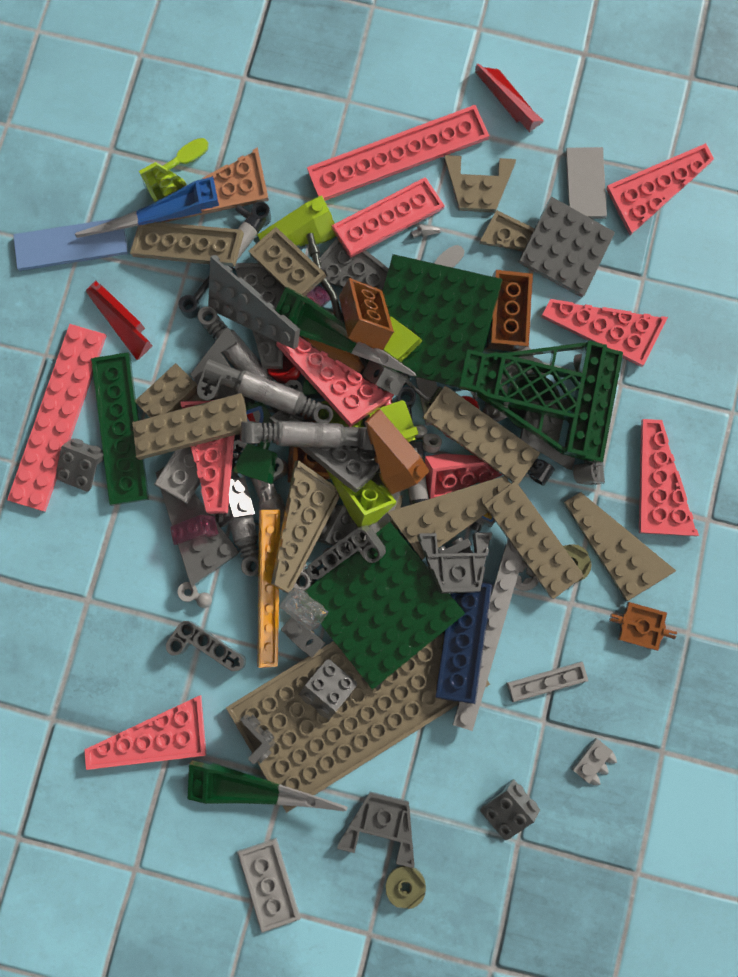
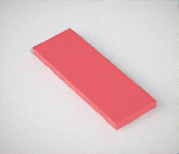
(387, 217)

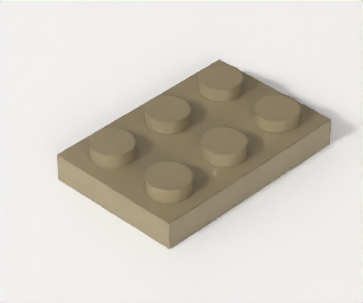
(167, 392)

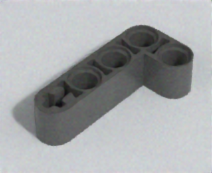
(342, 553)
(209, 649)

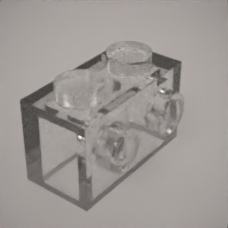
(303, 609)

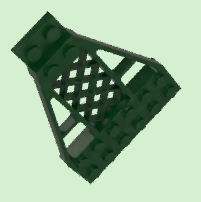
(591, 403)

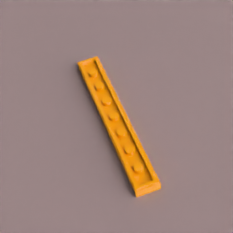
(267, 593)

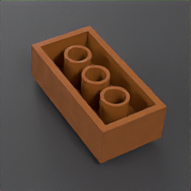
(512, 312)
(365, 314)

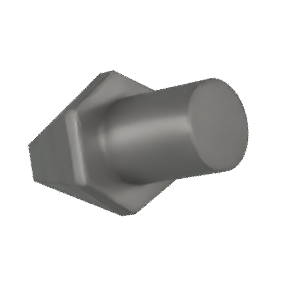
(424, 231)

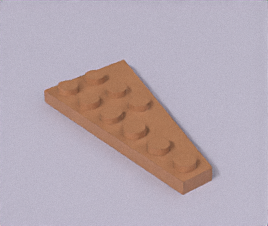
(237, 184)

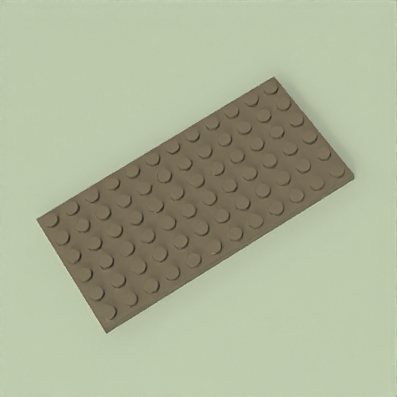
(320, 751)

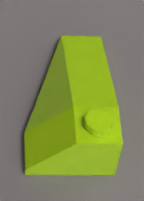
(160, 181)
(309, 218)
(367, 504)

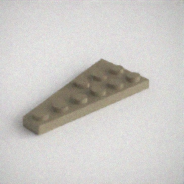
(624, 556)

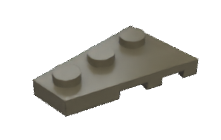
(506, 232)

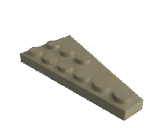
(306, 514)
(446, 514)

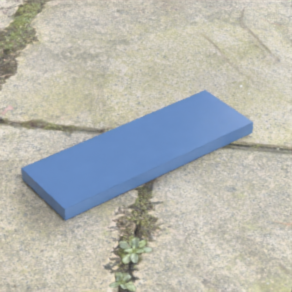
(61, 246)

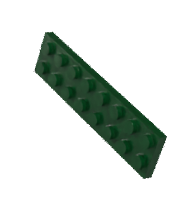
(116, 413)

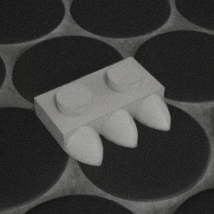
(594, 761)

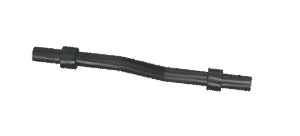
(314, 253)

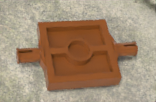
(642, 626)

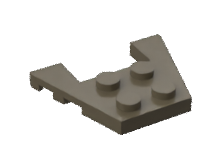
(478, 192)

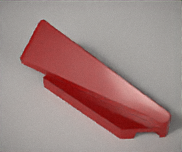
(509, 97)
(120, 319)

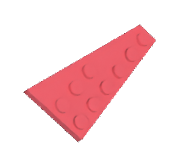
(649, 190)
(616, 328)
(337, 383)
(214, 469)
(662, 494)
(167, 736)

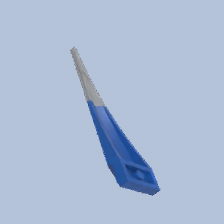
(184, 202)

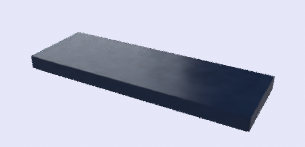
(464, 648)

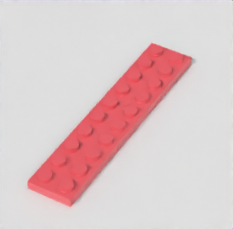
(398, 153)
(56, 417)

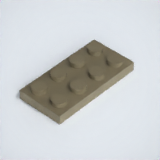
(287, 262)

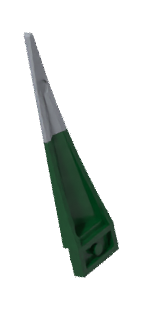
(327, 329)
(225, 785)

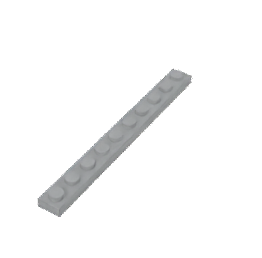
(499, 604)

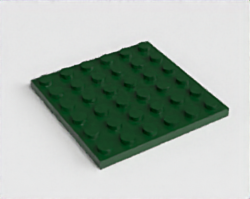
(445, 309)
(383, 608)

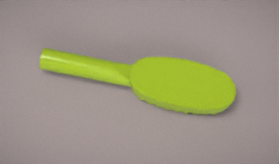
(189, 153)

